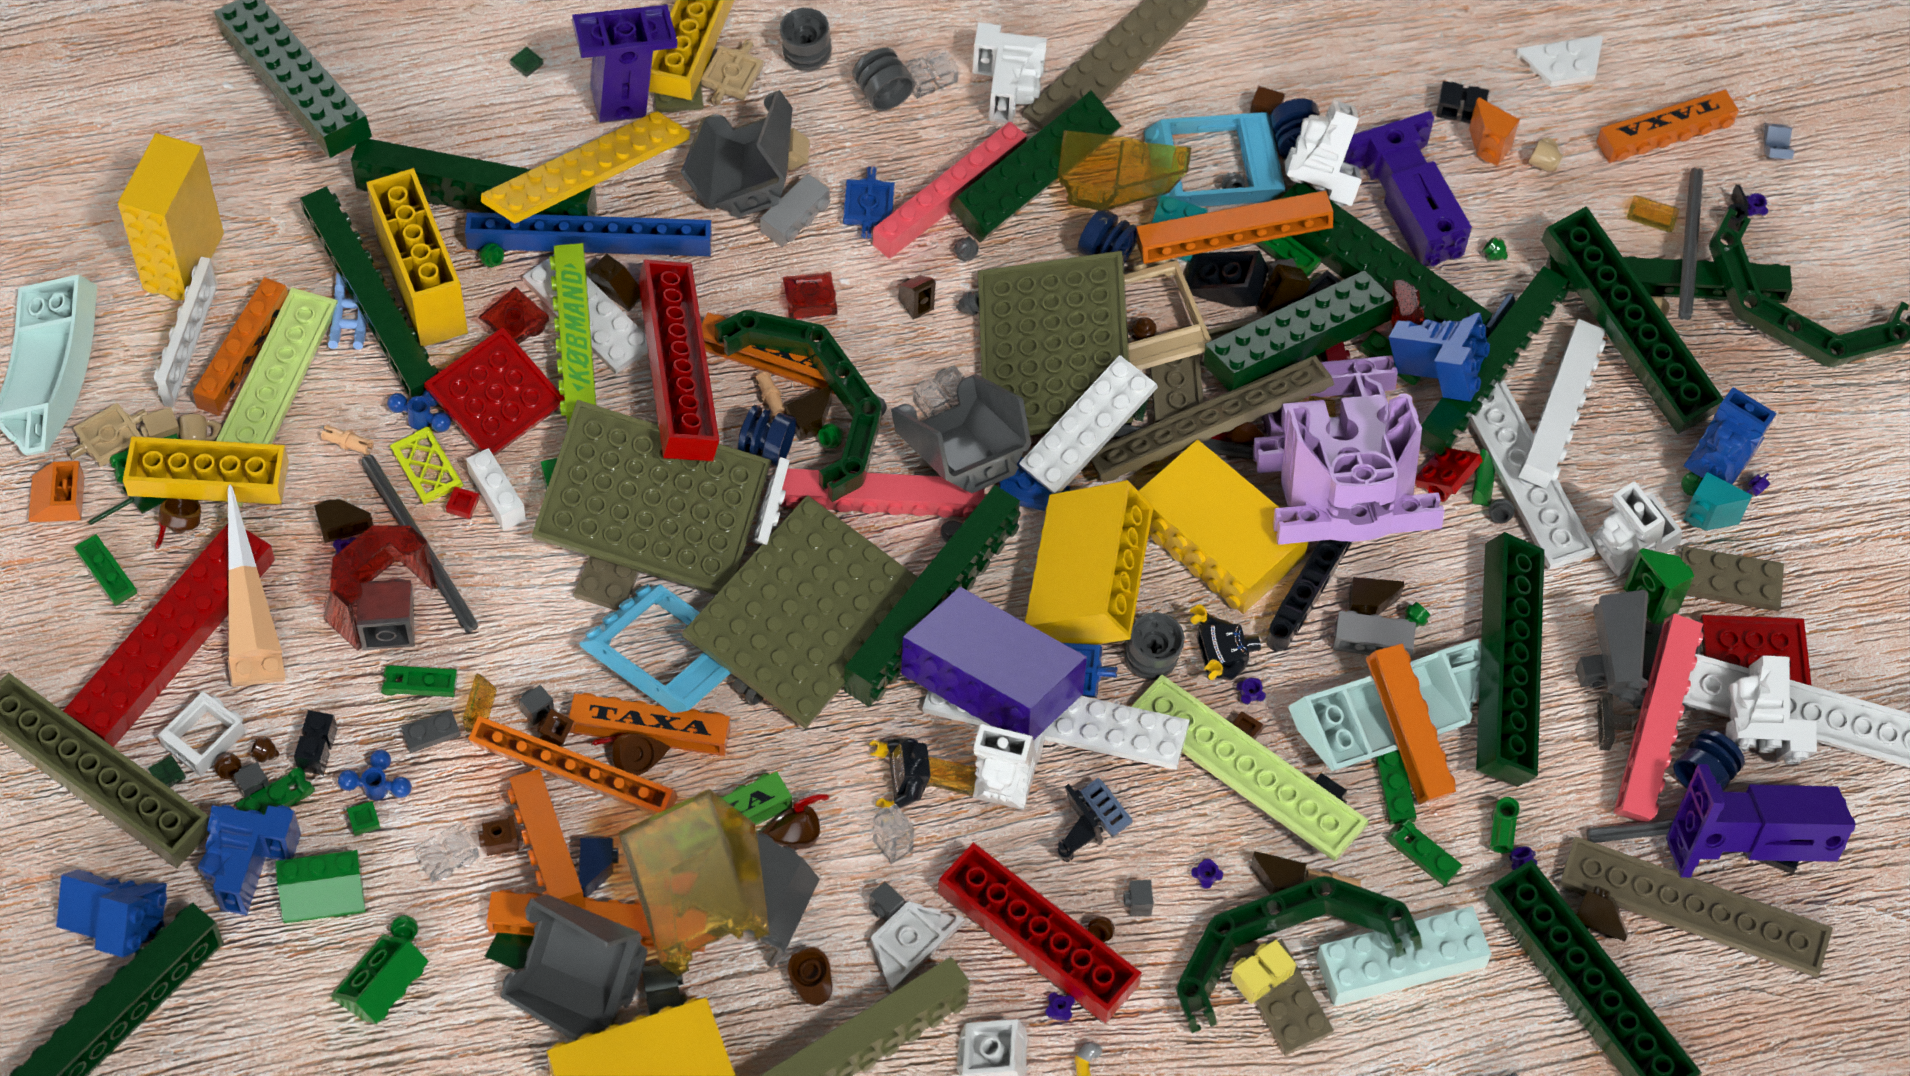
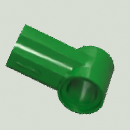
(1504, 826)

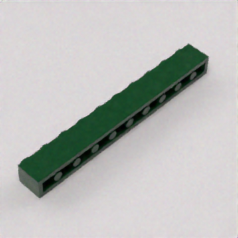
(1663, 278)
(368, 290)
(1505, 342)

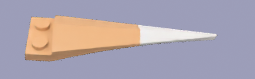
(252, 637)

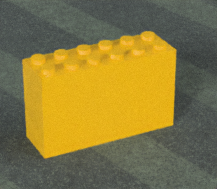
(170, 215)
(417, 257)
(1219, 527)
(1090, 564)
(663, 1044)

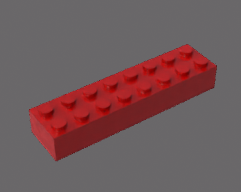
(1039, 932)

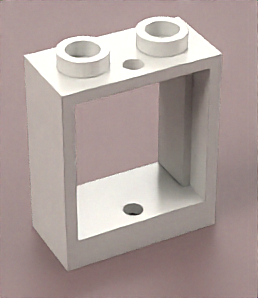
(187, 718)

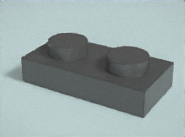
(430, 731)

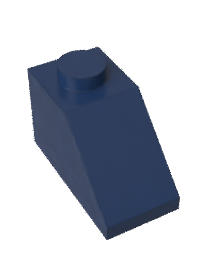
(596, 862)

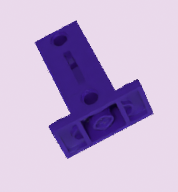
(622, 56)

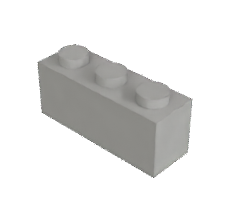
(795, 210)
(1370, 633)

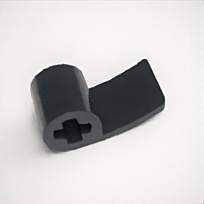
(1740, 205)

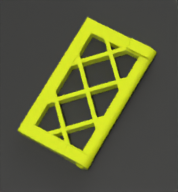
(413, 442)

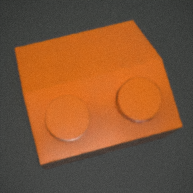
(1492, 131)

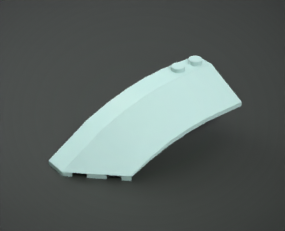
(47, 360)
(1350, 721)

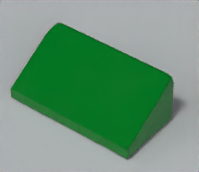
(1484, 480)

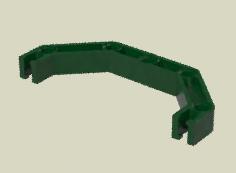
(1774, 317)
(830, 360)
(1294, 907)

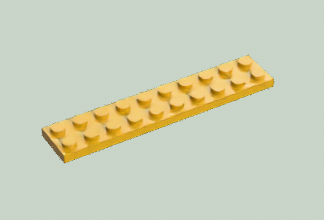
(585, 167)

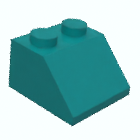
(1174, 209)
(1716, 504)

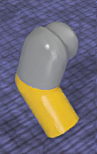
(1084, 1056)

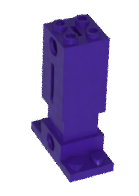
(1414, 189)
(1763, 822)

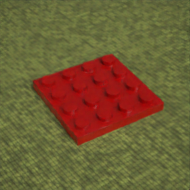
(495, 393)
(1747, 638)

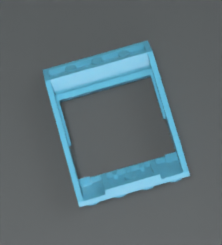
(1257, 151)
(686, 687)

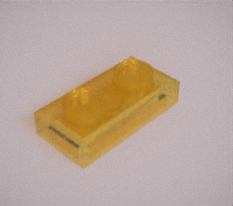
(952, 776)

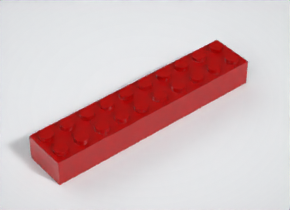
(678, 361)
(162, 642)

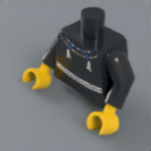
(1222, 645)
(908, 769)

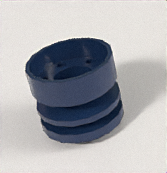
(1287, 122)
(1106, 235)
(763, 435)
(1712, 749)

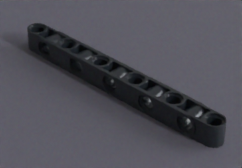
(1309, 583)

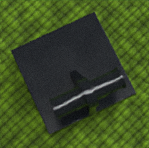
(1084, 830)

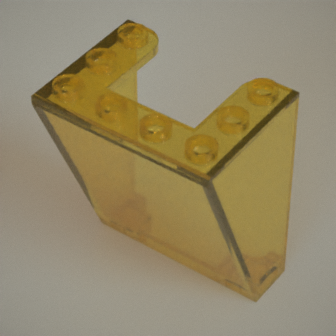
(696, 876)

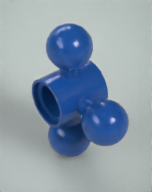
(419, 411)
(380, 761)

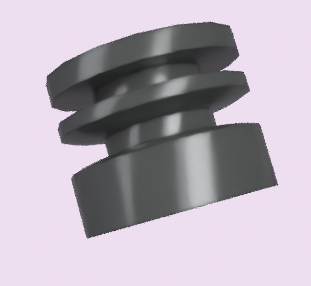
(806, 39)
(883, 79)
(1158, 634)

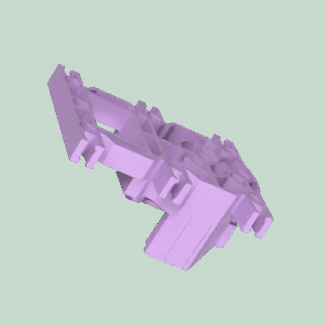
(1350, 471)

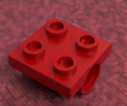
(1448, 472)

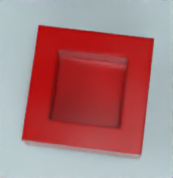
(462, 502)

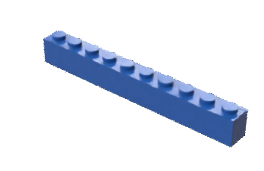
(596, 233)

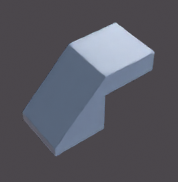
(1777, 141)

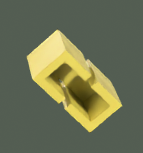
(1267, 967)

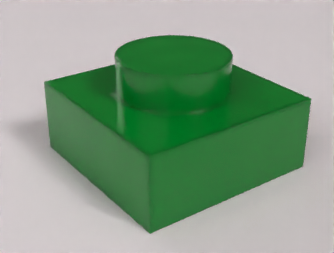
(363, 818)

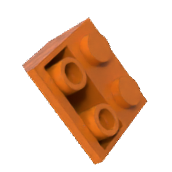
(57, 493)

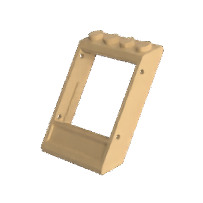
(1173, 344)

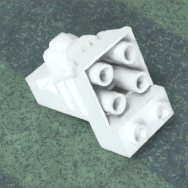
(1015, 66)
(1321, 153)
(1632, 525)
(1763, 713)
(1005, 765)

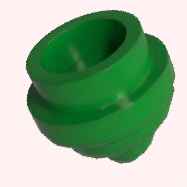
(1495, 249)
(491, 255)
(830, 436)
(1690, 483)
(1417, 614)
(404, 927)

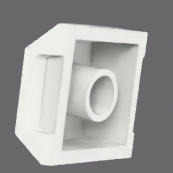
(992, 1049)

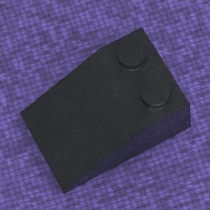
(1228, 277)

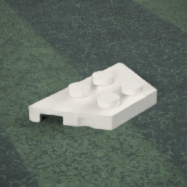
(1564, 61)
(773, 497)
(910, 940)

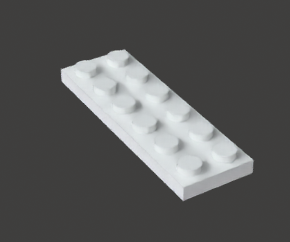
(186, 332)
(613, 333)
(1088, 425)

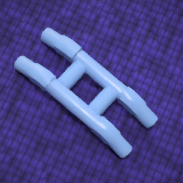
(338, 323)

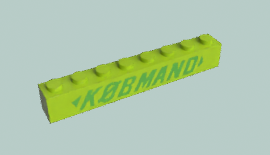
(573, 327)

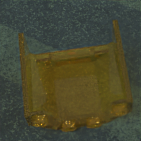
(1117, 170)

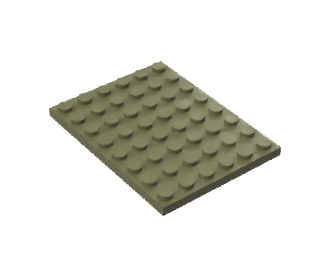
(1052, 330)
(646, 511)
(800, 610)

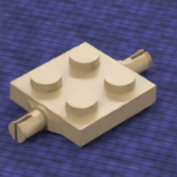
(732, 72)
(106, 434)

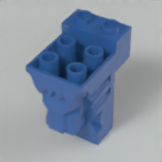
(1442, 351)
(1731, 437)
(239, 847)
(111, 911)

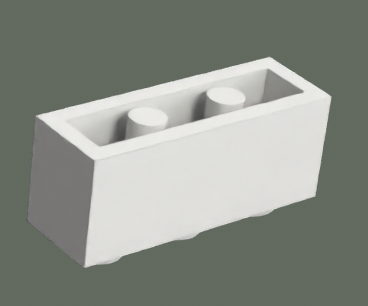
(496, 489)

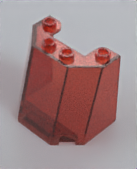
(363, 562)

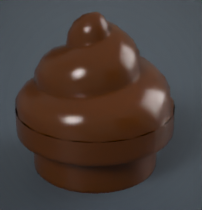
(1144, 328)
(263, 749)
(227, 765)
(1101, 928)

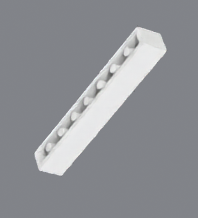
(1562, 404)

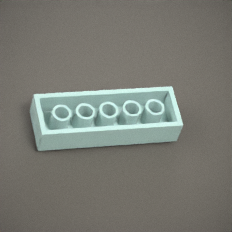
(1368, 966)

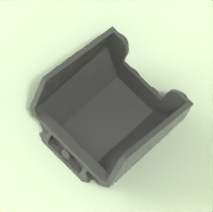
(741, 166)
(973, 441)
(1628, 644)
(787, 891)
(575, 968)

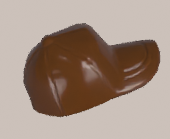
(811, 975)

